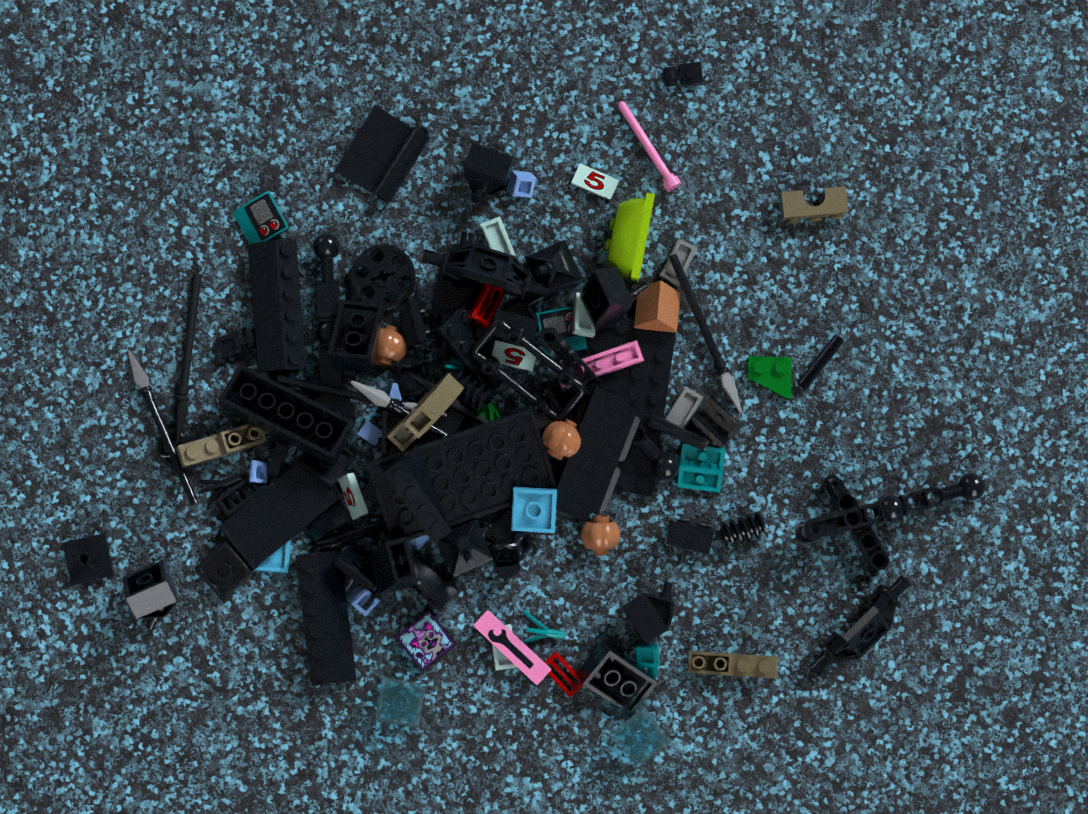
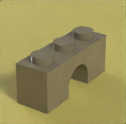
(795, 208)

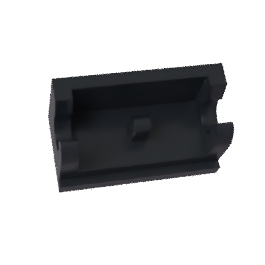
(690, 535)

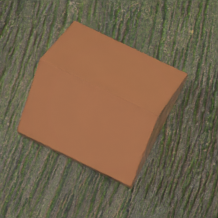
(657, 308)

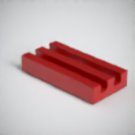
(484, 301)
(575, 688)

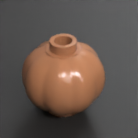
(391, 346)
(562, 439)
(600, 534)

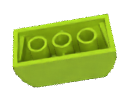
(629, 236)

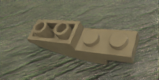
(426, 412)
(220, 445)
(733, 664)

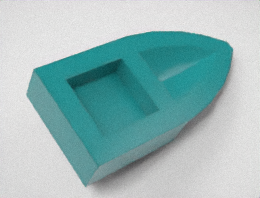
(648, 658)

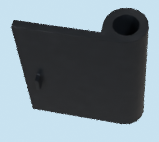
(383, 154)

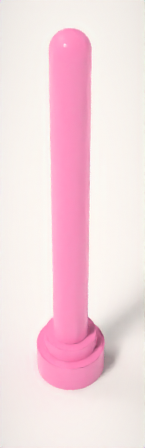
(669, 179)

